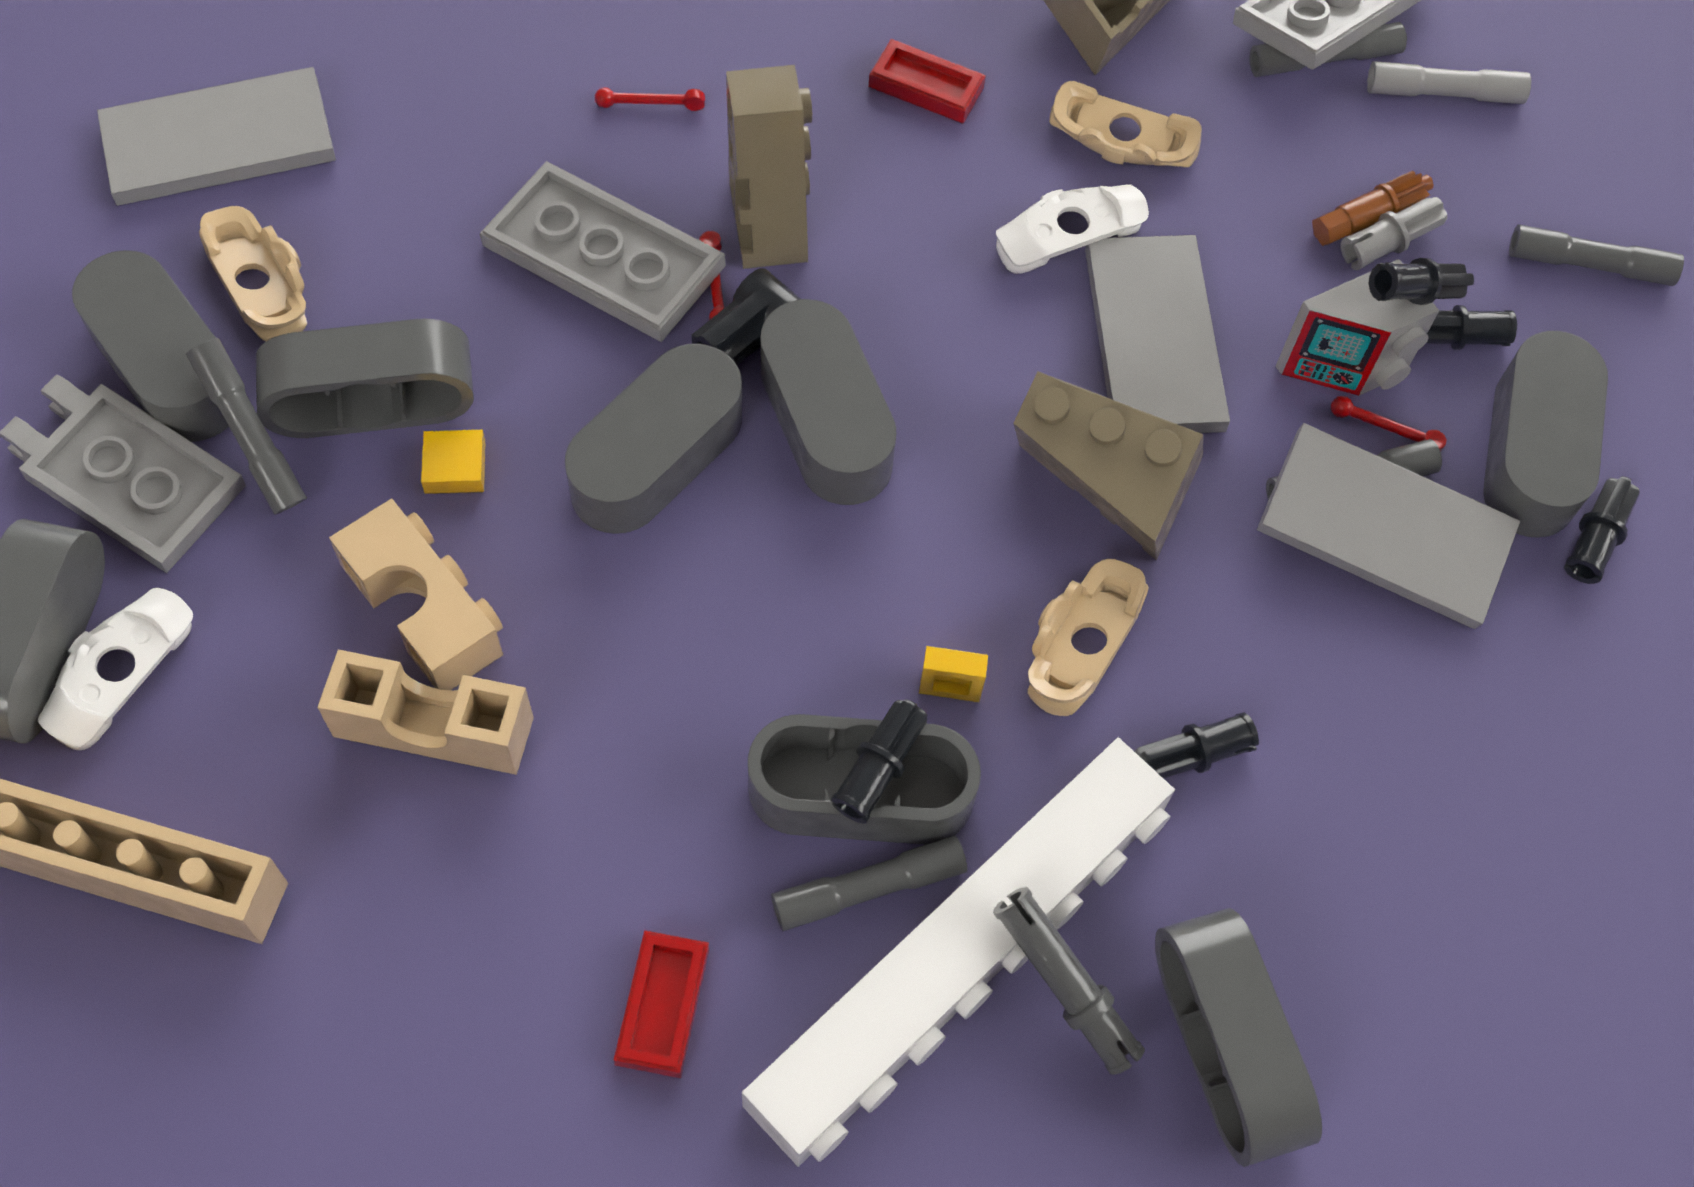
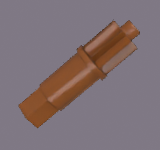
(1367, 208)

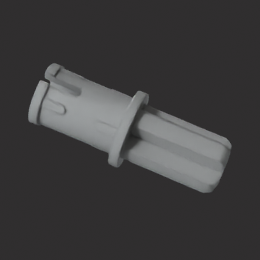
(1393, 232)

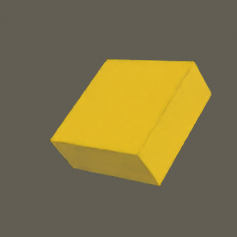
(453, 461)
(953, 674)

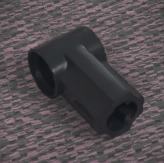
(739, 325)

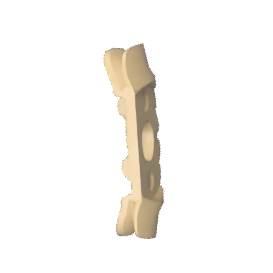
(1161, 139)
(239, 243)
(1105, 601)

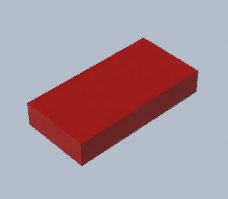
(926, 81)
(661, 1004)

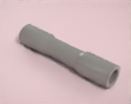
(1481, 85)

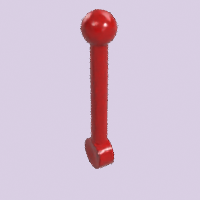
(692, 99)
(714, 240)
(1343, 407)

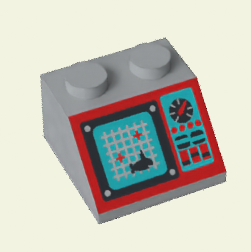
(1354, 340)

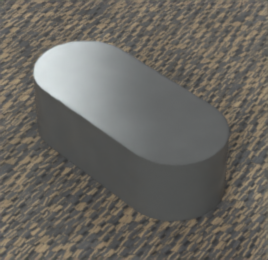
(144, 335)
(363, 378)
(827, 401)
(1547, 432)
(654, 438)
(46, 600)
(806, 758)
(1238, 1037)

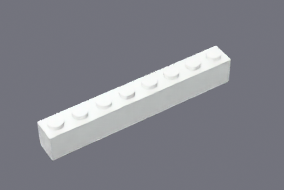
(953, 955)

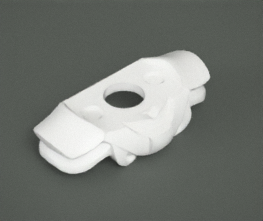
(1036, 236)
(86, 703)

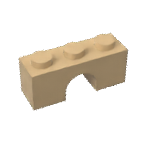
(393, 556)
(384, 707)

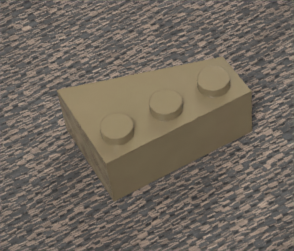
(1102, 26)
(769, 163)
(1112, 455)

